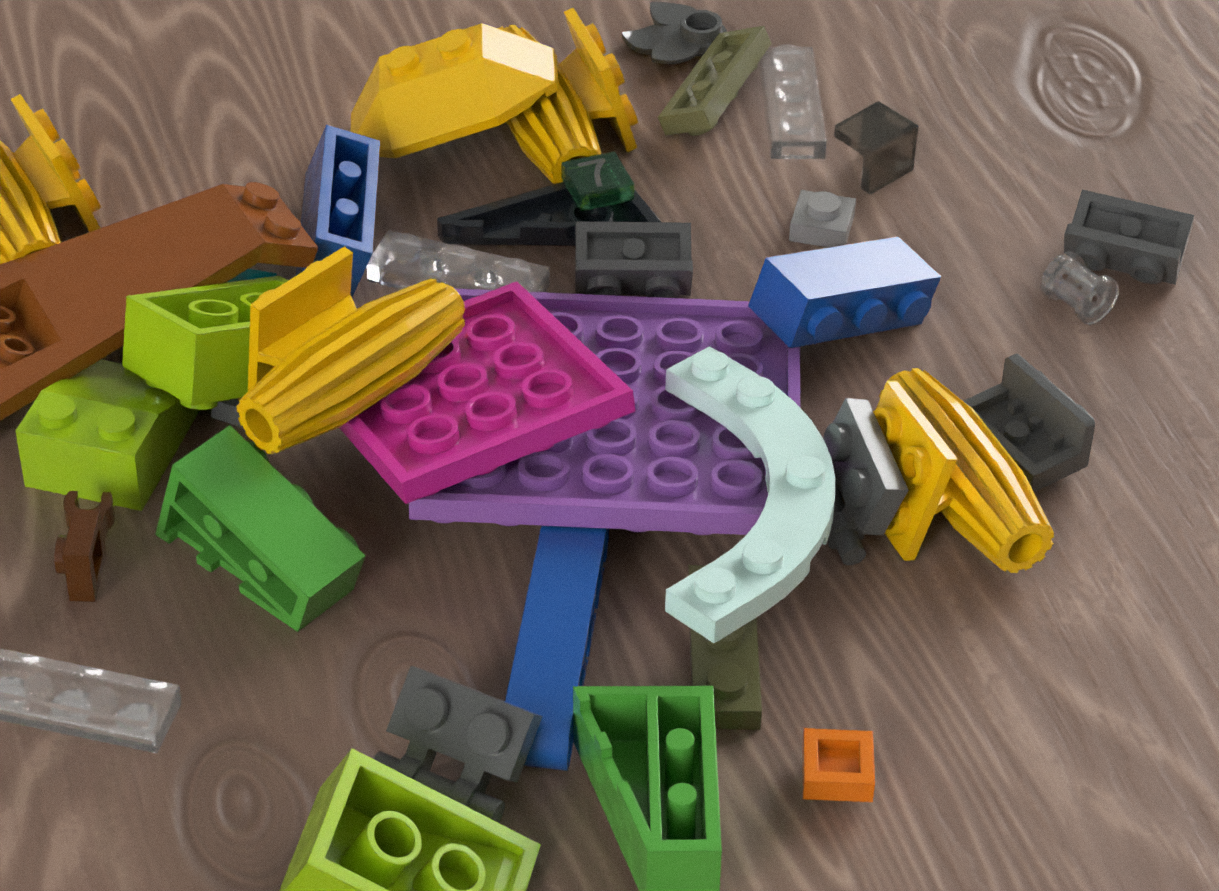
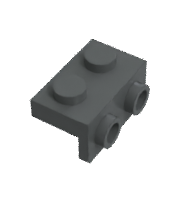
(1129, 237)
(633, 259)
(1036, 423)

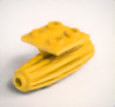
(561, 124)
(37, 180)
(327, 361)
(957, 469)

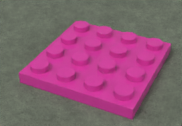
(488, 398)

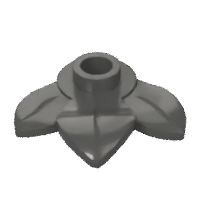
(677, 33)

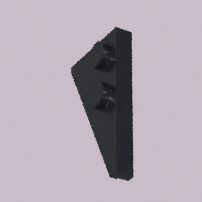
(534, 218)

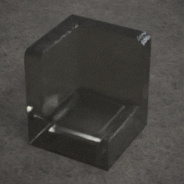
(883, 140)

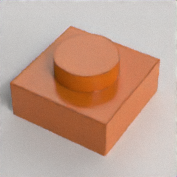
(838, 765)

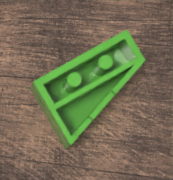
(259, 529)
(655, 778)

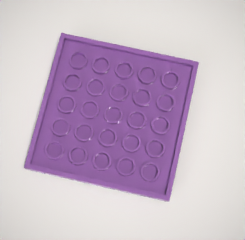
(651, 467)

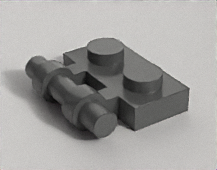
(866, 479)
(465, 726)

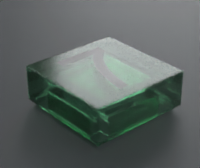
(597, 181)

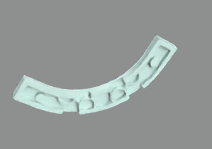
(798, 504)

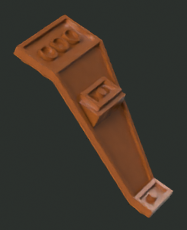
(70, 299)

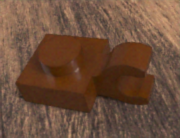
(83, 551)

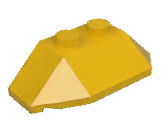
(452, 88)

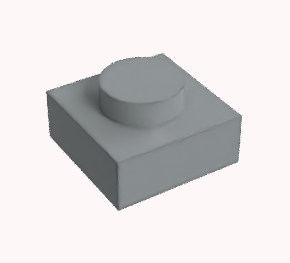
(822, 219)

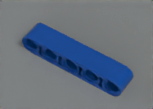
(557, 636)

